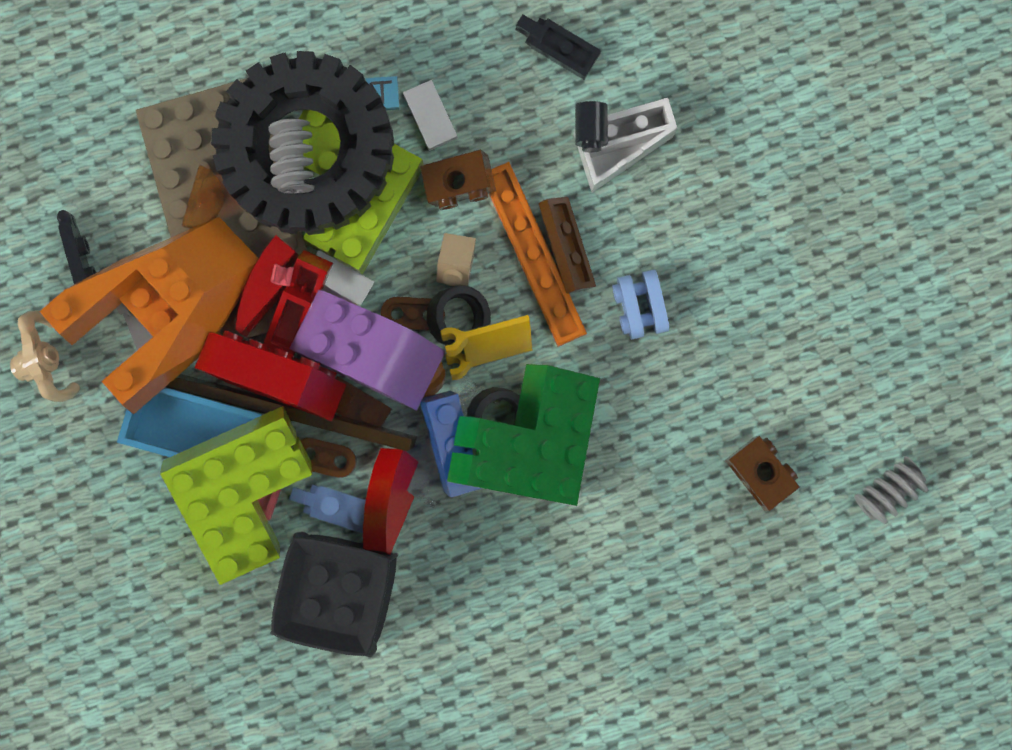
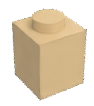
(455, 260)

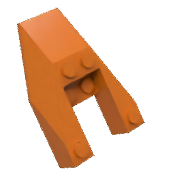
(174, 291)

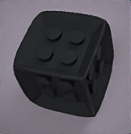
(333, 595)

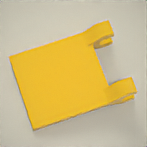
(486, 344)

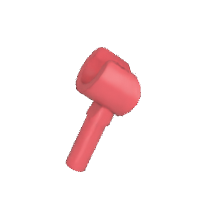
(282, 275)

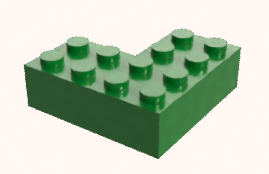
(543, 450)

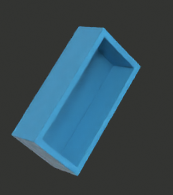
(178, 422)

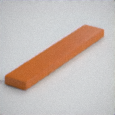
(535, 257)

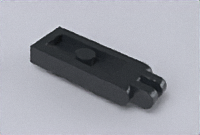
(75, 247)

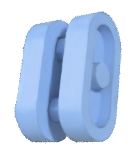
(626, 292)

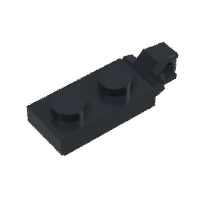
(559, 45)

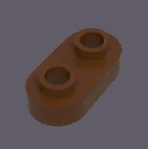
(413, 311)
(326, 455)

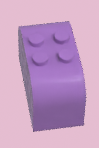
(367, 349)

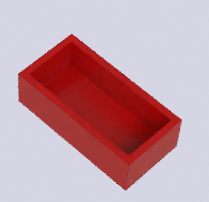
(271, 373)

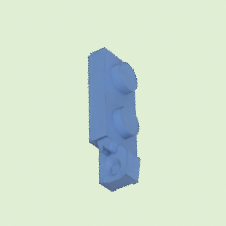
(332, 506)

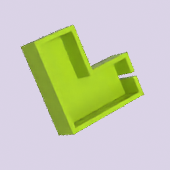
(360, 239)
(221, 486)

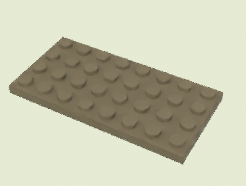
(179, 141)

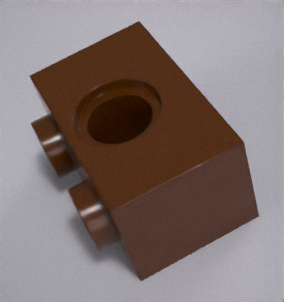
(440, 175)
(745, 464)

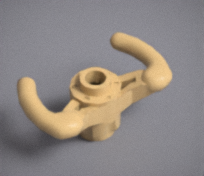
(38, 360)

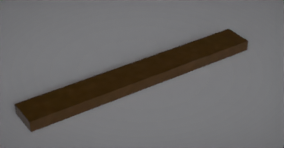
(265, 405)

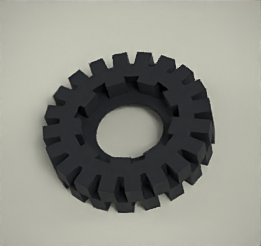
(303, 85)

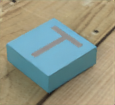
(388, 90)

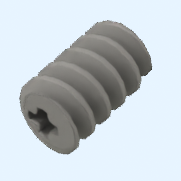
(289, 156)
(892, 491)

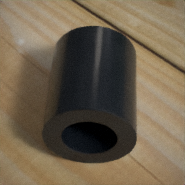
(591, 125)

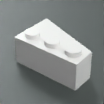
(630, 138)

